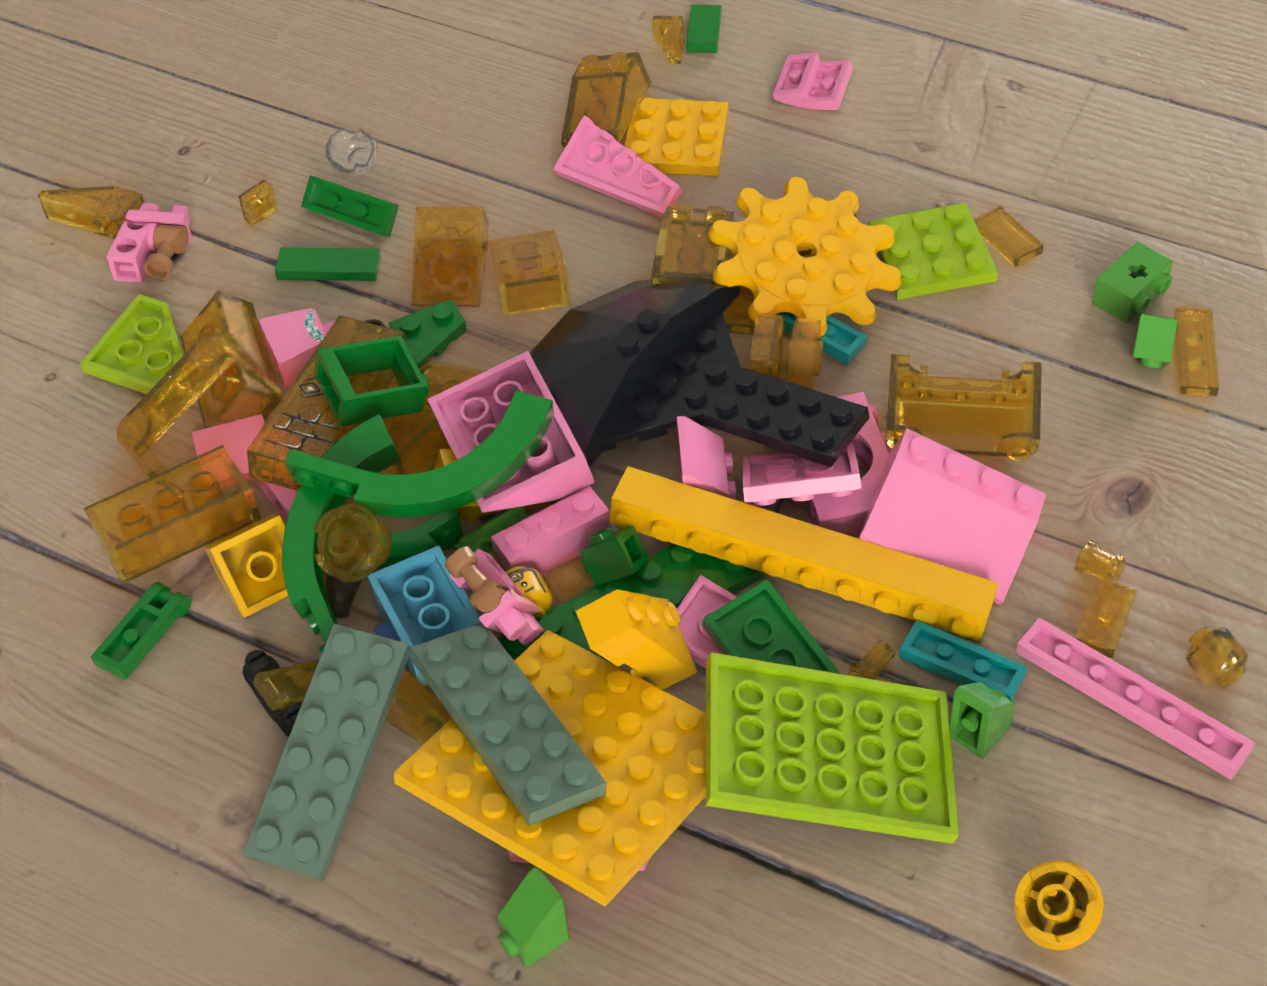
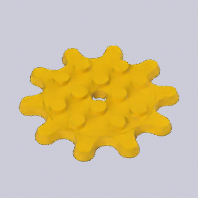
(811, 287)

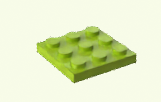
(937, 251)

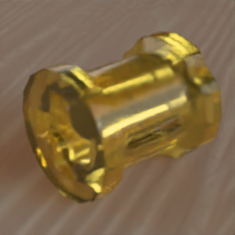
(1100, 562)

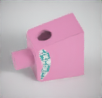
(292, 340)

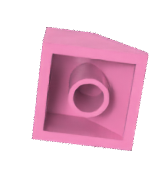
(703, 459)

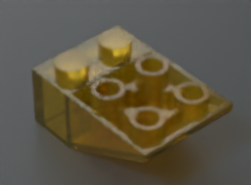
(449, 255)

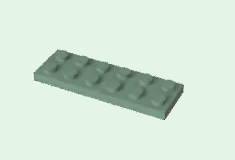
(508, 723)
(327, 752)

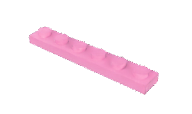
(1135, 698)

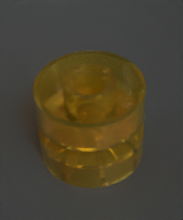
(797, 357)

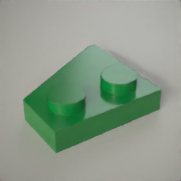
(431, 329)

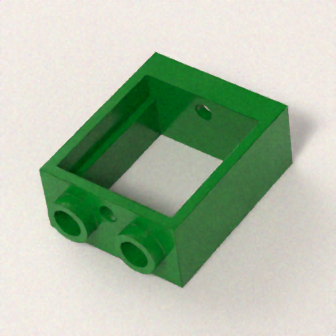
(340, 361)

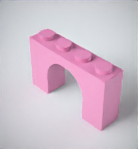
(849, 512)

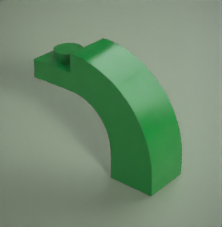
(438, 530)

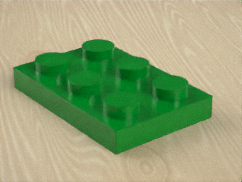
(765, 629)

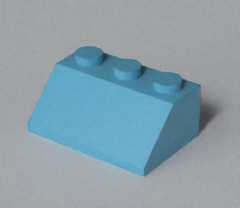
(421, 601)

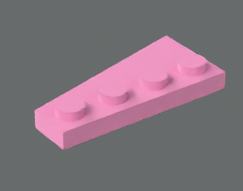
(614, 170)

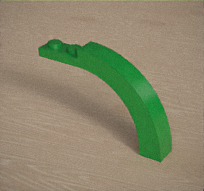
(364, 448)
(443, 487)

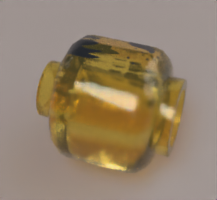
(1217, 656)

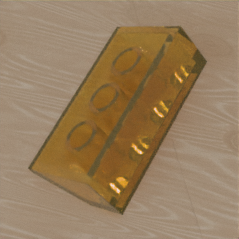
(234, 392)
(173, 513)

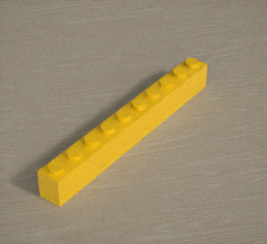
(804, 553)

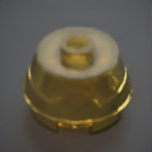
(351, 542)

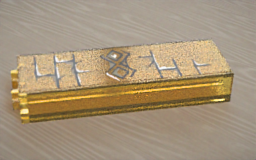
(303, 415)

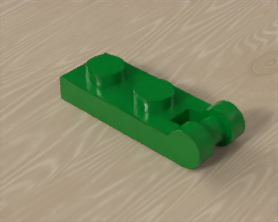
(140, 630)

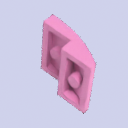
(812, 83)

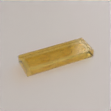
(1196, 351)

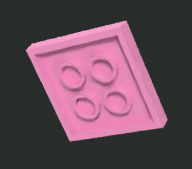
(788, 475)

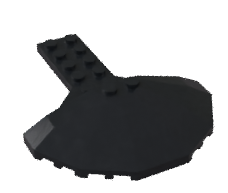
(666, 352)

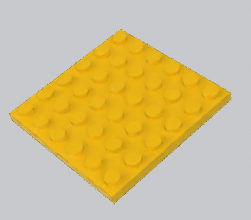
(632, 733)

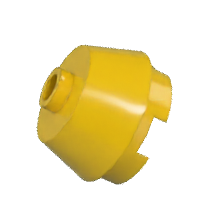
(1058, 905)

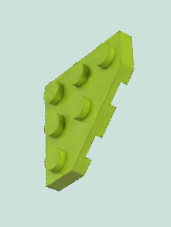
(136, 347)

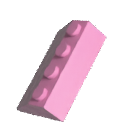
(476, 408)
(952, 511)

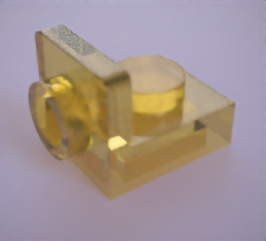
(669, 33)

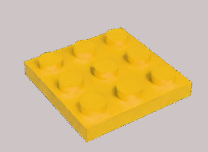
(679, 135)

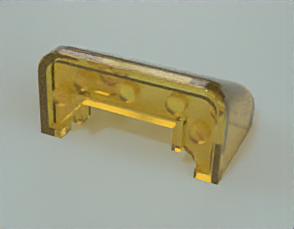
(967, 413)

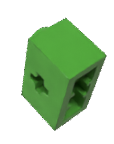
(1133, 282)

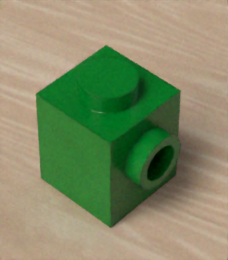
(613, 554)

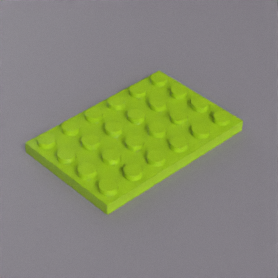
(829, 749)

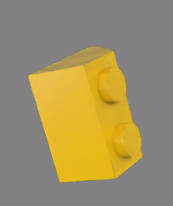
(251, 564)

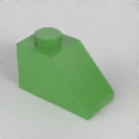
(1154, 340)
(979, 717)
(532, 920)

